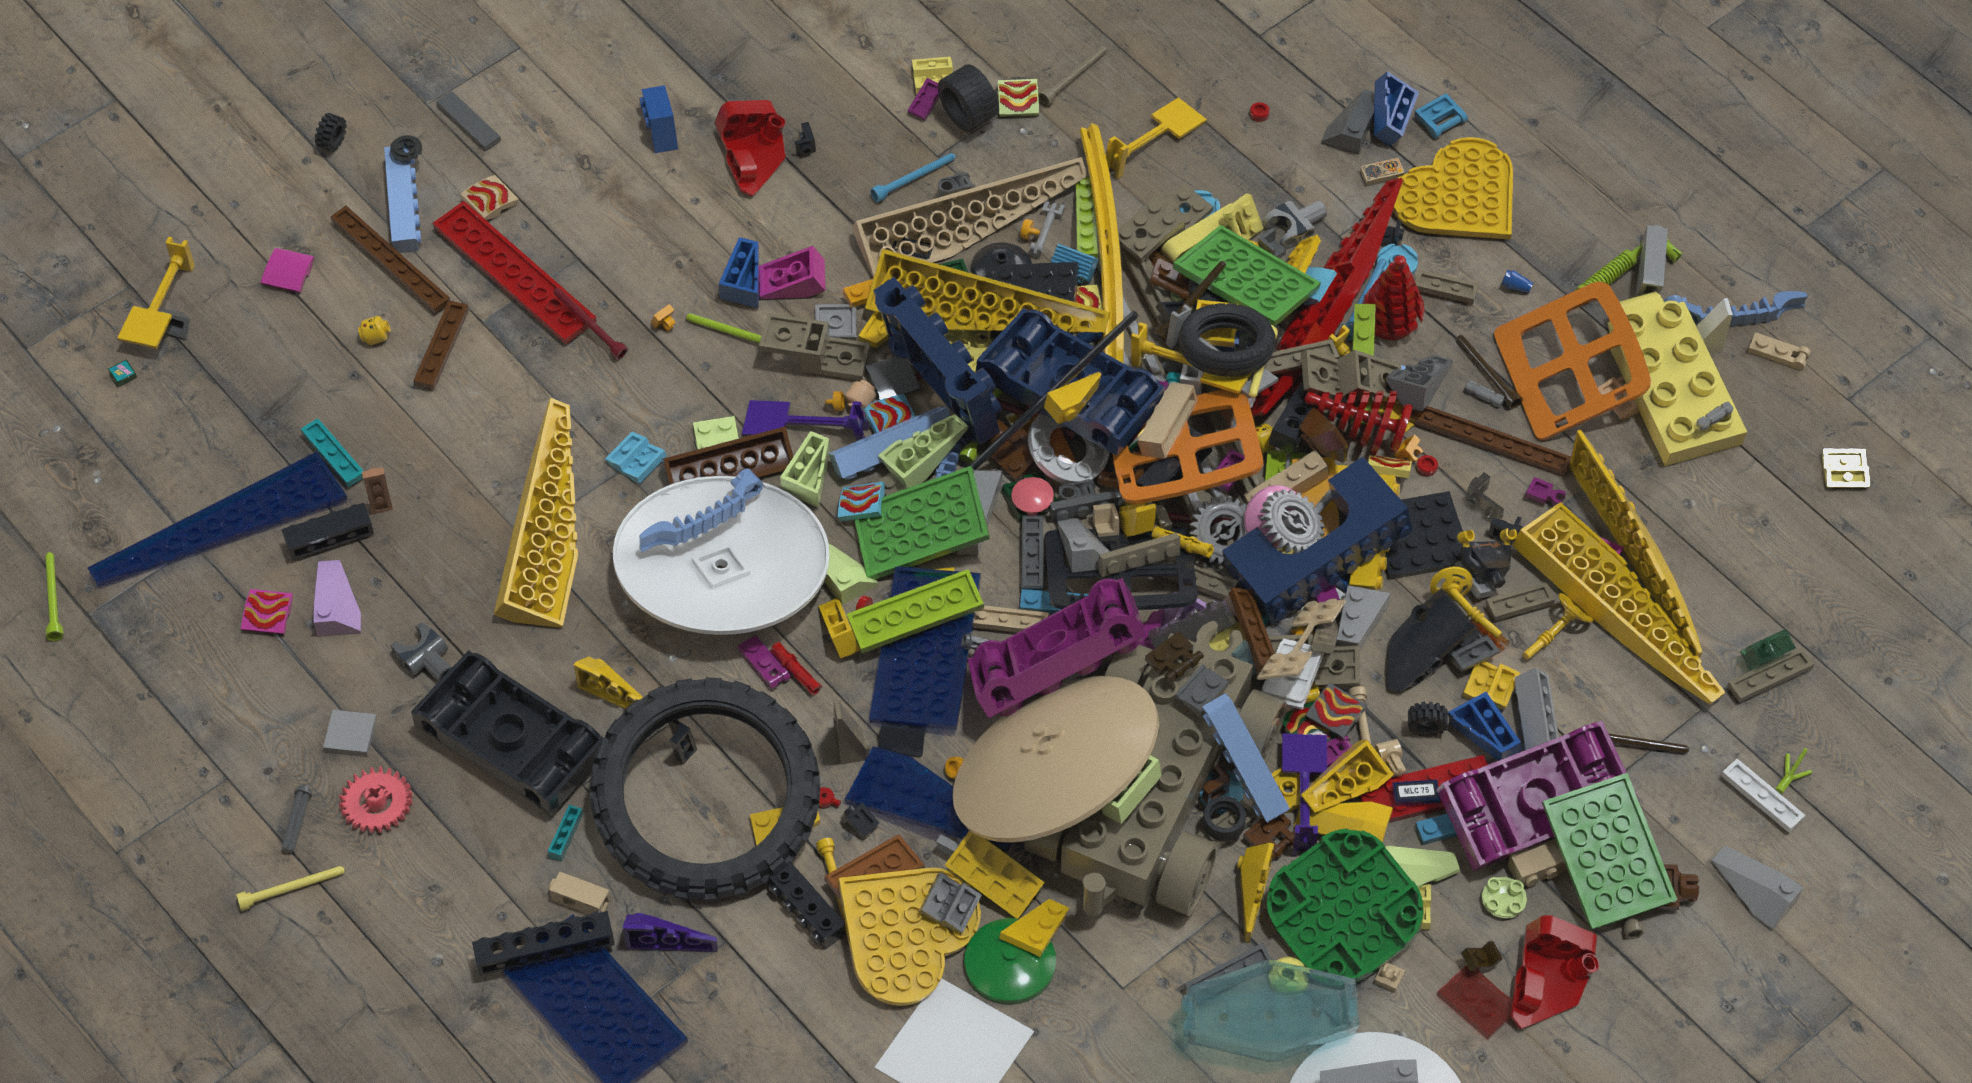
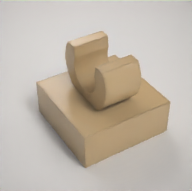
(1389, 977)

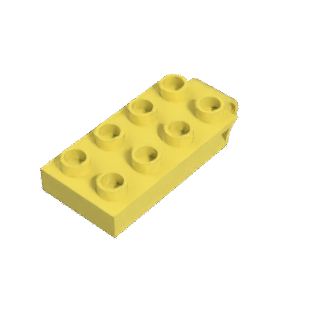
(1682, 381)

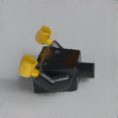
(1488, 559)

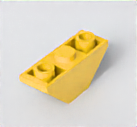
(1137, 518)

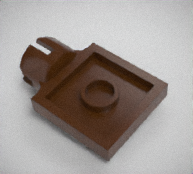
(1013, 454)
(1684, 886)

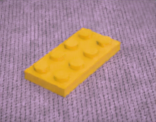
(994, 874)

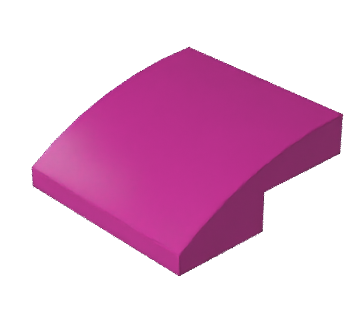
(287, 270)

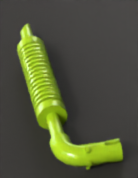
(1623, 263)

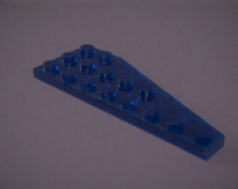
(908, 792)

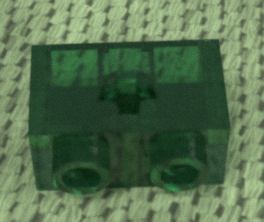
(1767, 649)

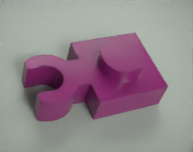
(1543, 491)

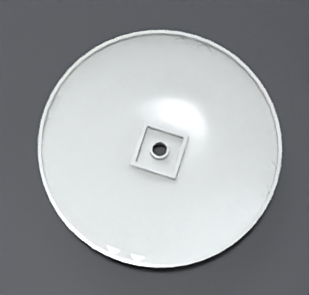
(770, 556)

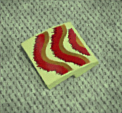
(1018, 97)

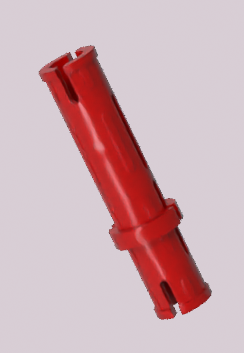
(790, 662)

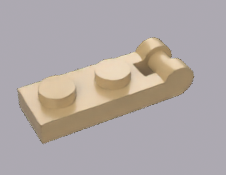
(1779, 351)

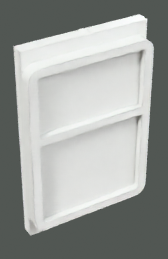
(1294, 688)

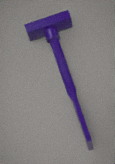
(774, 414)
(1304, 756)

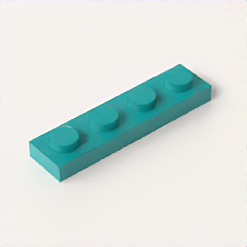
(332, 452)

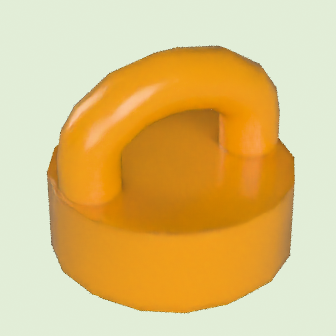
(1027, 229)
(838, 401)
(952, 766)

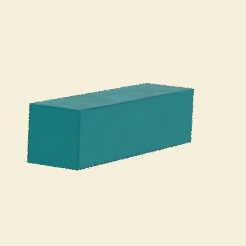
(565, 833)

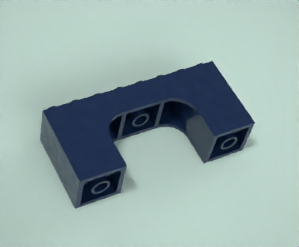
(1287, 581)

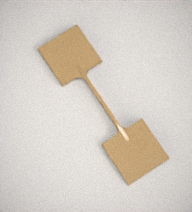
(1292, 663)

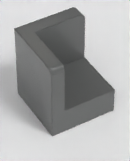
(1269, 244)

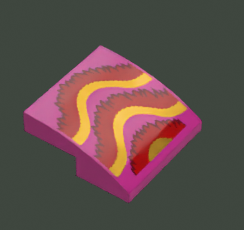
(266, 611)

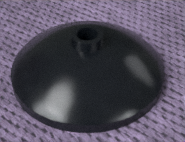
(988, 258)

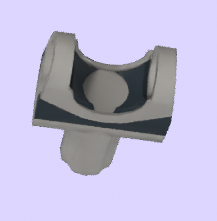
(1295, 221)

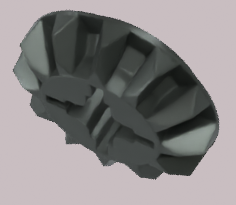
(411, 142)

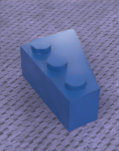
(1392, 107)
(659, 118)
(741, 274)
(1485, 726)

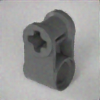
(954, 184)
(1076, 489)

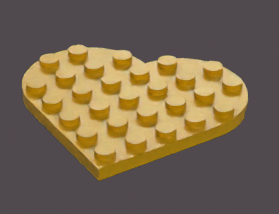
(1461, 193)
(893, 945)

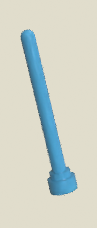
(880, 192)
(1375, 275)

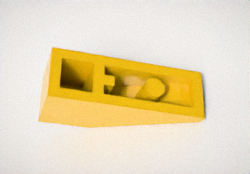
(1070, 399)
(839, 628)

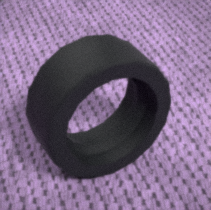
(1224, 803)

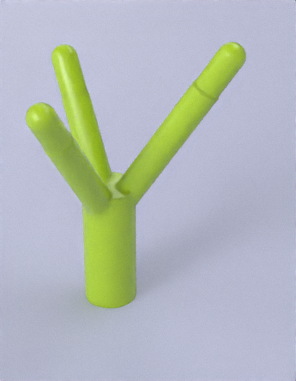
(1787, 779)

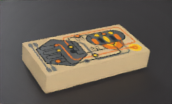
(1382, 171)

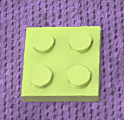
(715, 431)

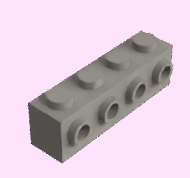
(1536, 708)

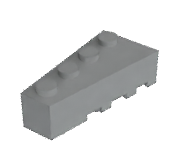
(989, 485)

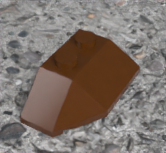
(1323, 436)

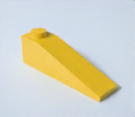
(1253, 878)

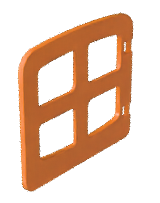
(1574, 358)
(1185, 450)

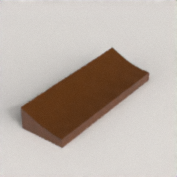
(761, 453)

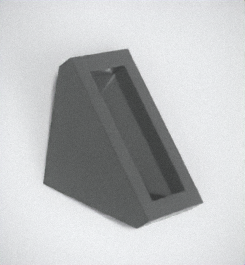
(178, 324)

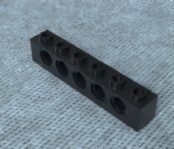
(1286, 431)
(536, 952)

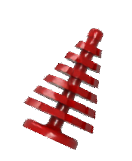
(1395, 301)
(1371, 417)

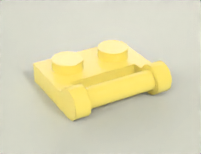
(1247, 216)

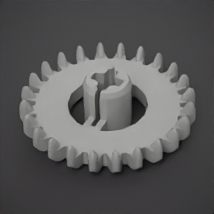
(1207, 515)
(1286, 524)

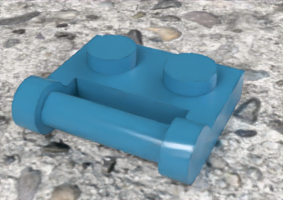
(1438, 110)

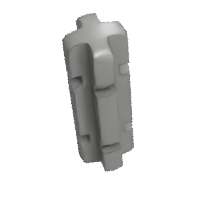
(1484, 393)
(1714, 416)

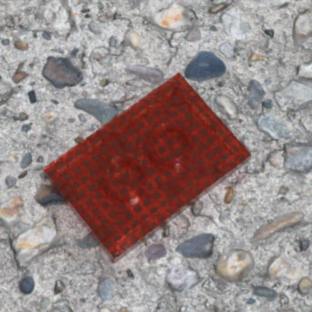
(1477, 1001)

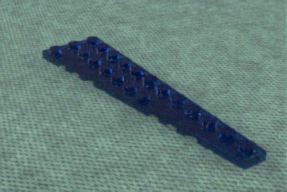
(266, 503)

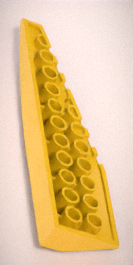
(978, 302)
(544, 536)

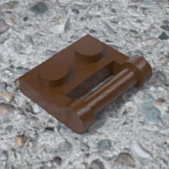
(1169, 279)

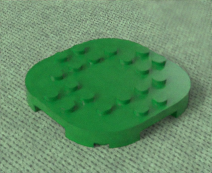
(1345, 905)

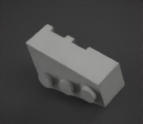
(1361, 615)

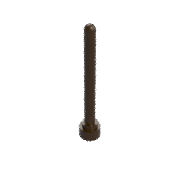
(1162, 331)
(1512, 398)
(1647, 743)

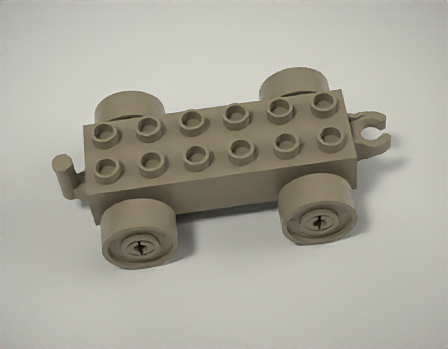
(1138, 852)

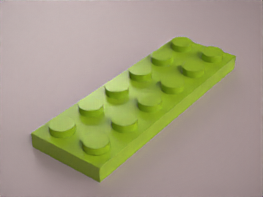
(915, 611)

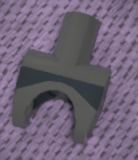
(424, 654)

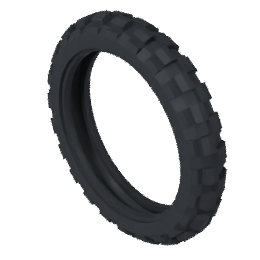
(687, 699)

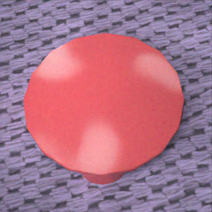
(1032, 495)

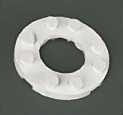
(1052, 466)

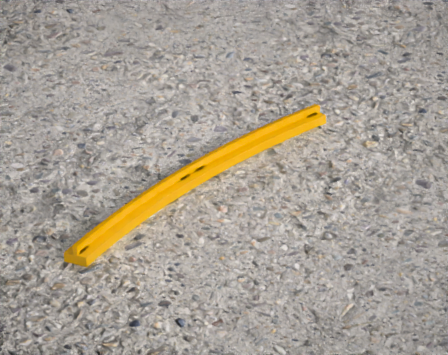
(1107, 234)

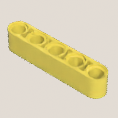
(1184, 241)

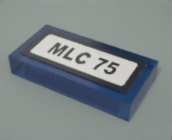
(1415, 792)

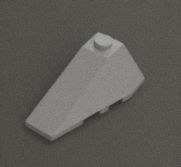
(1762, 888)
(1379, 1072)

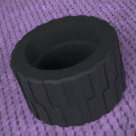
(968, 97)

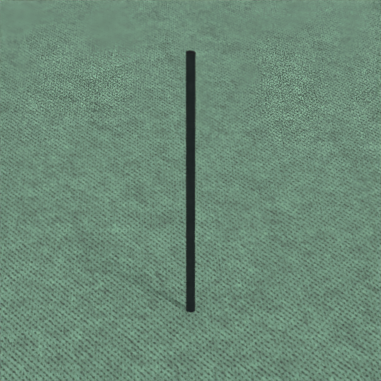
(1076, 369)

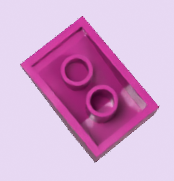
(793, 275)

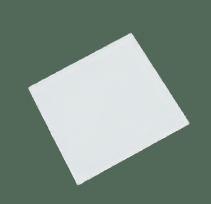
(954, 1041)

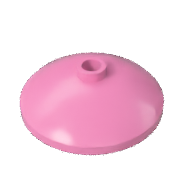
(1253, 515)

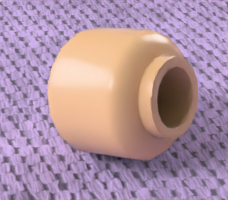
(860, 392)

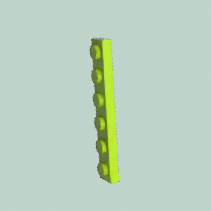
(1086, 219)
(1364, 336)

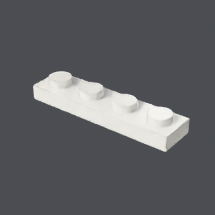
(1763, 795)

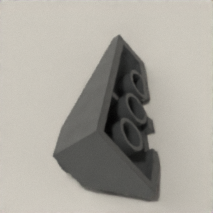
(1352, 124)

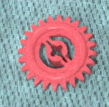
(376, 800)

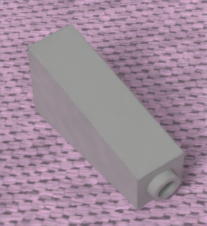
(1652, 260)

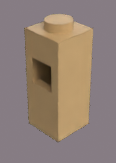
(579, 894)

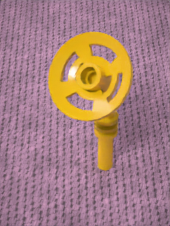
(1454, 588)
(1572, 611)

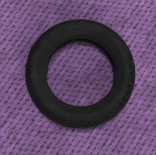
(1220, 362)

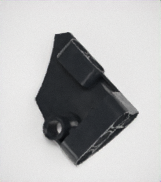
(1420, 645)

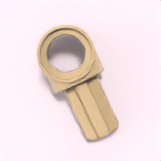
(1391, 754)

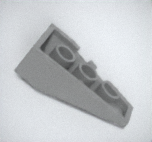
(1080, 545)

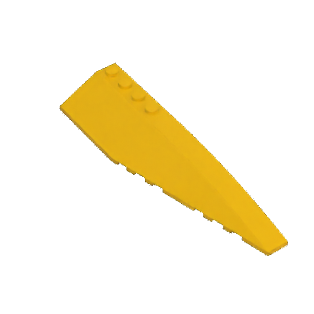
(1631, 534)
(1610, 594)

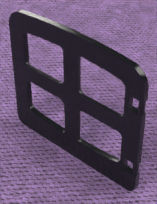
(1182, 569)

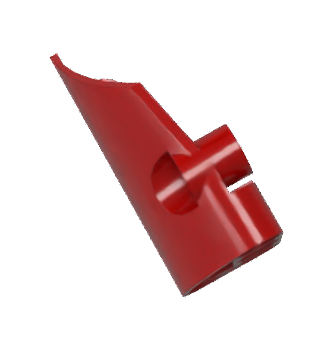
(752, 141)
(1553, 969)

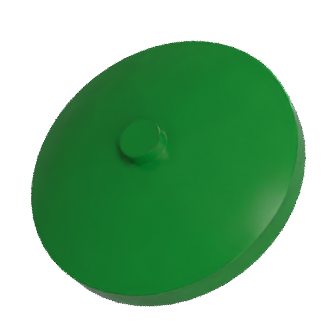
(1004, 970)

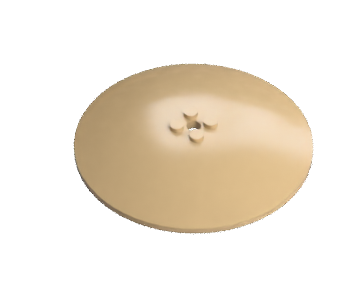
(1056, 759)

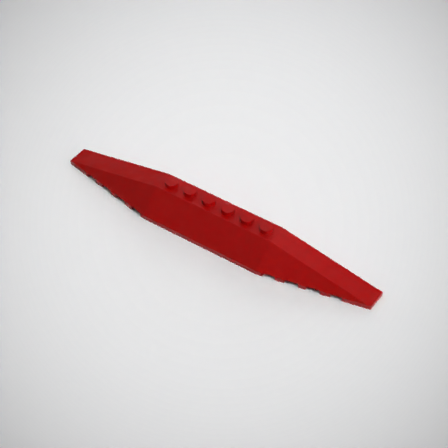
(1352, 264)

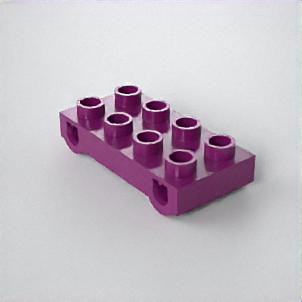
(1056, 648)
(1501, 805)

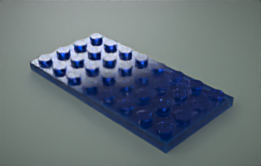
(924, 673)
(599, 1013)

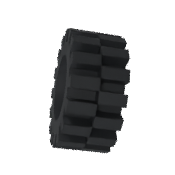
(330, 132)
(1427, 719)

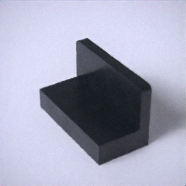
(902, 738)
(682, 741)

